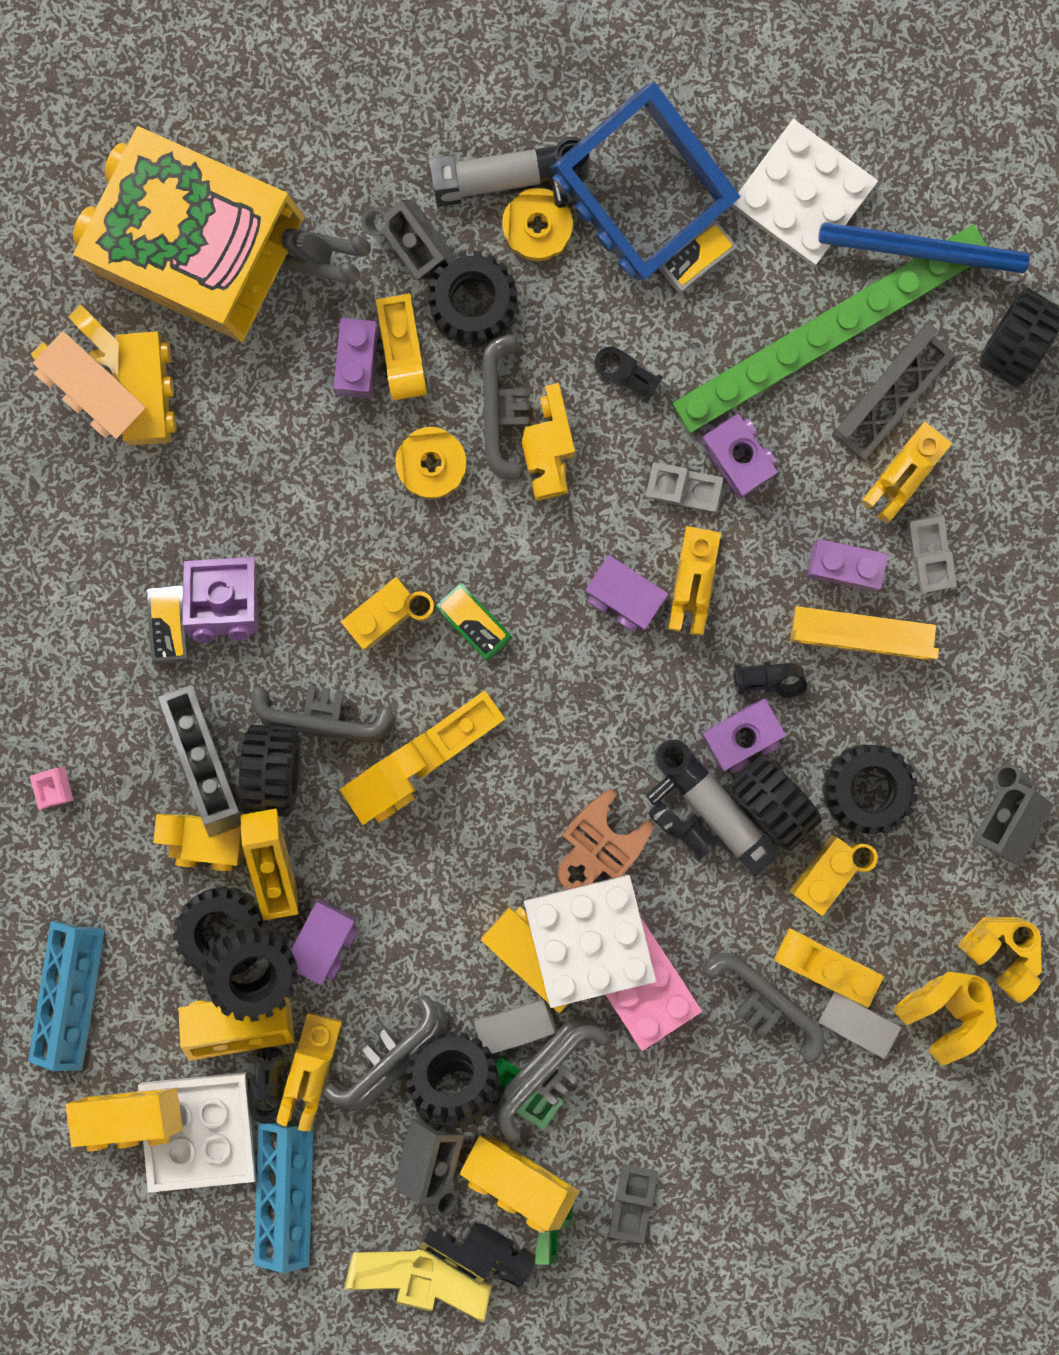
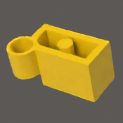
(383, 613)
(385, 785)
(191, 843)
(830, 873)

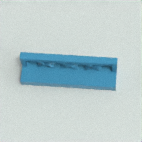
(70, 998)
(288, 1198)

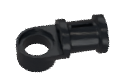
(628, 374)
(769, 678)
(690, 832)
(263, 1091)

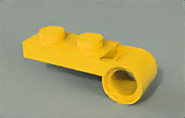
(401, 347)
(457, 732)
(828, 968)

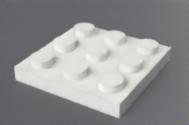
(801, 188)
(589, 941)
(214, 1139)

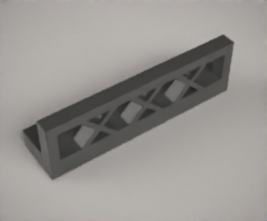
(889, 378)

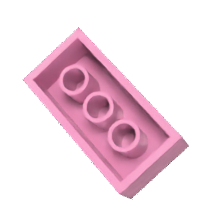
(656, 1007)

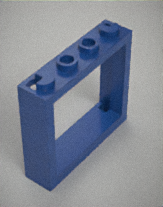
(689, 148)

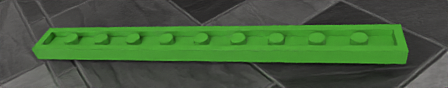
(818, 336)

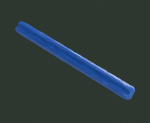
(923, 247)

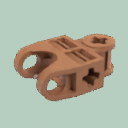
(594, 822)

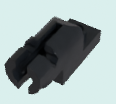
(479, 1253)

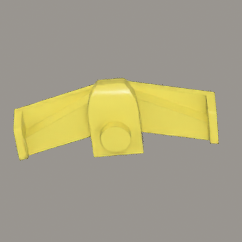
(419, 1281)

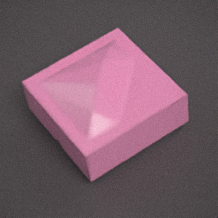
(51, 788)

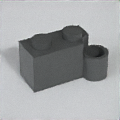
(410, 236)
(1013, 816)
(429, 1167)

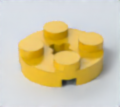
(523, 239)
(415, 450)

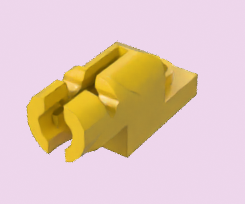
(547, 445)
(907, 471)
(694, 579)
(309, 1069)

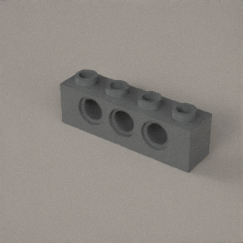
(200, 761)

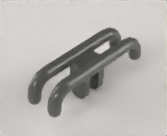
(314, 253)
(395, 1063)

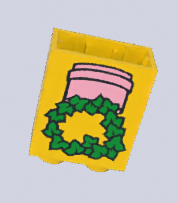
(186, 232)

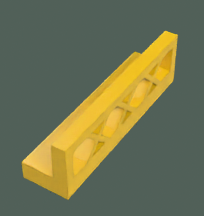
(864, 633)

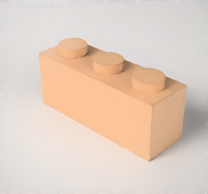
(87, 386)

